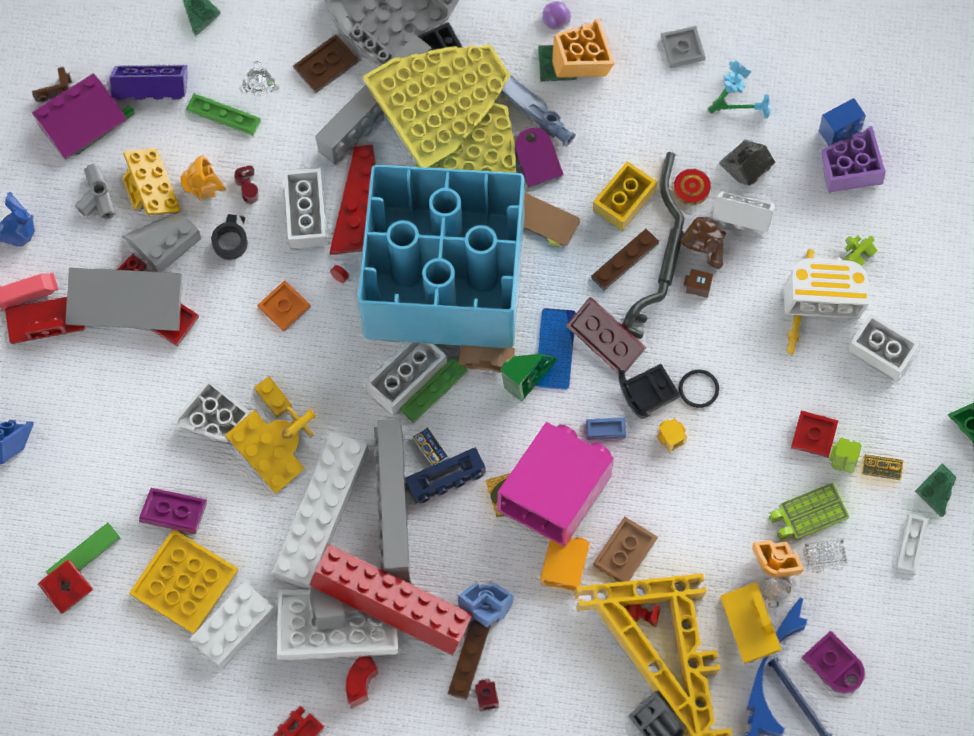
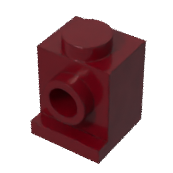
(486, 702)

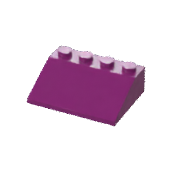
(79, 116)

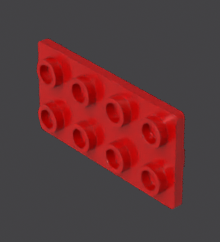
(38, 321)

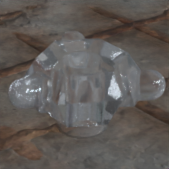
(258, 81)
(776, 592)

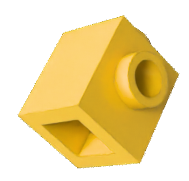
(672, 434)

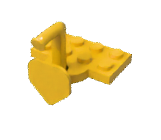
(267, 448)

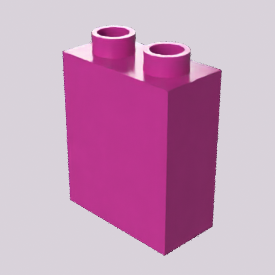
(555, 483)

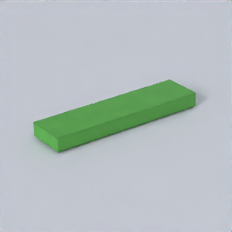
(223, 114)
(433, 390)
(90, 548)

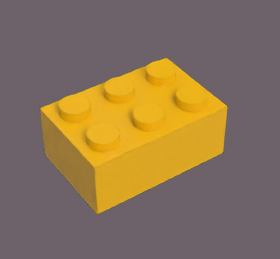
(624, 196)

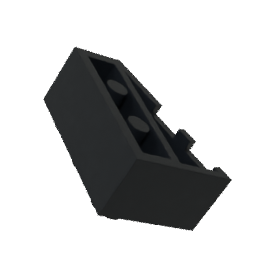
(441, 37)

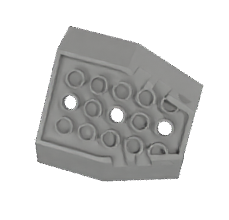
(383, 32)

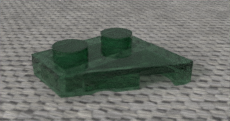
(937, 489)

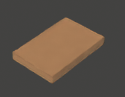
(625, 550)

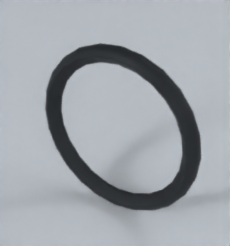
(702, 372)

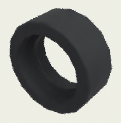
(233, 253)

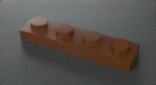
(624, 259)
(469, 660)

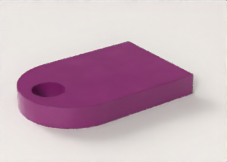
(537, 158)
(835, 662)

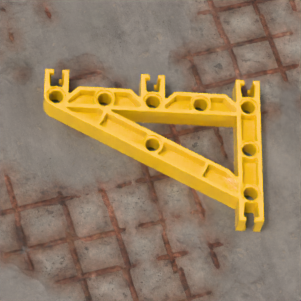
(644, 655)

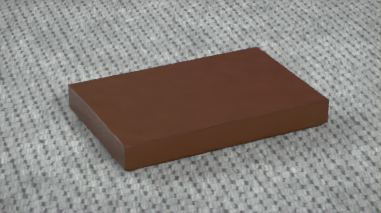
(325, 63)

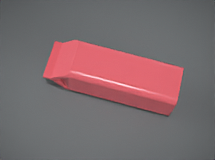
(27, 290)

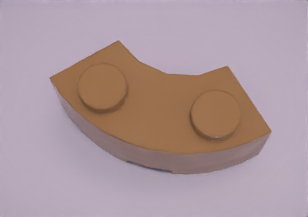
(484, 357)

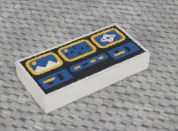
(430, 446)

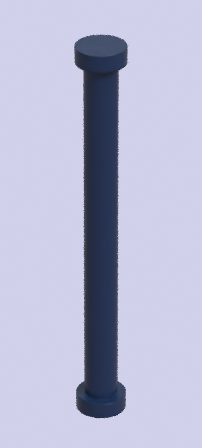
(774, 663)

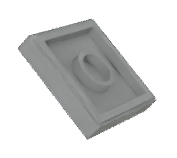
(683, 46)

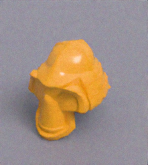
(201, 180)

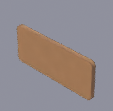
(549, 220)

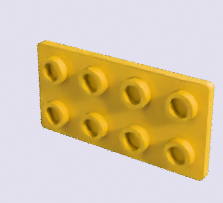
(148, 183)
(750, 623)

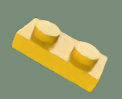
(272, 396)

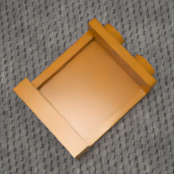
(565, 565)

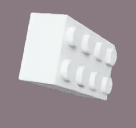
(305, 208)
(405, 374)
(232, 625)

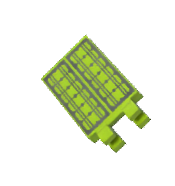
(810, 512)

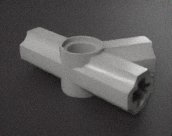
(93, 200)

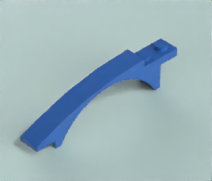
(762, 719)

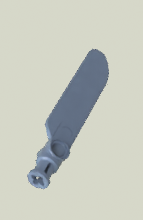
(537, 110)

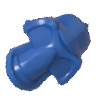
(17, 226)

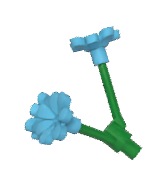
(733, 84)

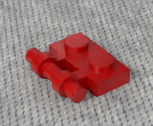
(307, 727)

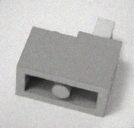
(330, 612)

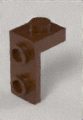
(53, 91)

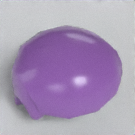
(556, 15)

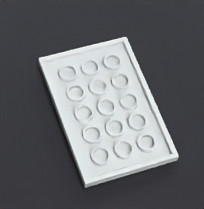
(300, 639)

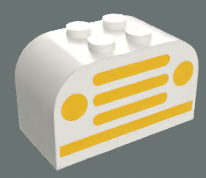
(826, 289)

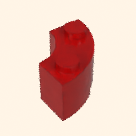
(358, 679)

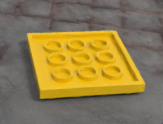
(184, 581)

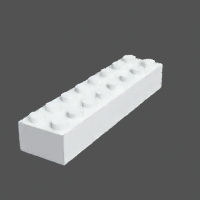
(320, 509)

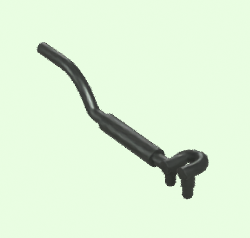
(670, 256)

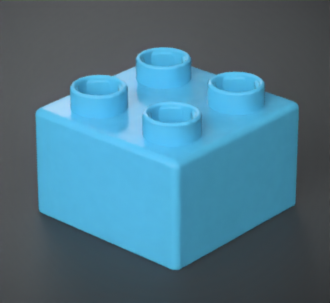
(442, 256)

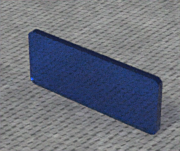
(558, 342)

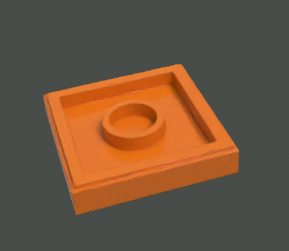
(284, 306)

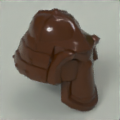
(707, 238)

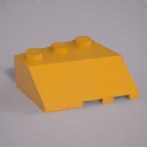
(582, 52)

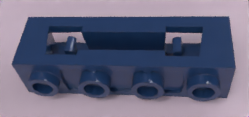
(472, 468)

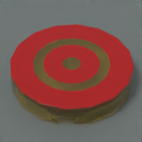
(692, 186)

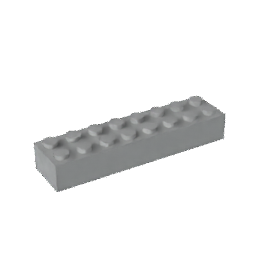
(358, 114)
(392, 498)

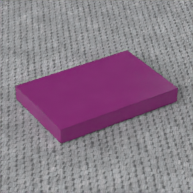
(173, 510)

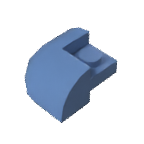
(486, 603)

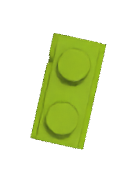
(845, 455)

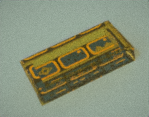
(882, 467)

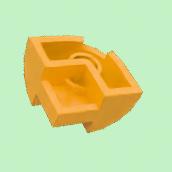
(777, 559)

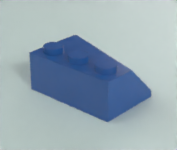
(13, 438)

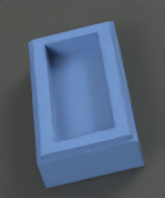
(606, 428)

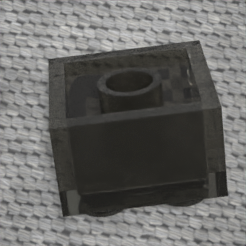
(748, 162)

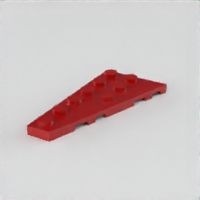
(353, 209)

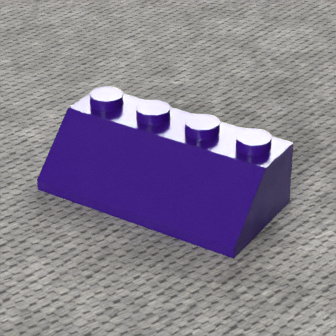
(149, 82)

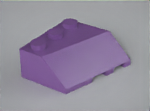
(853, 163)

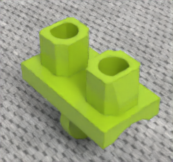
(857, 248)

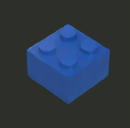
(842, 122)

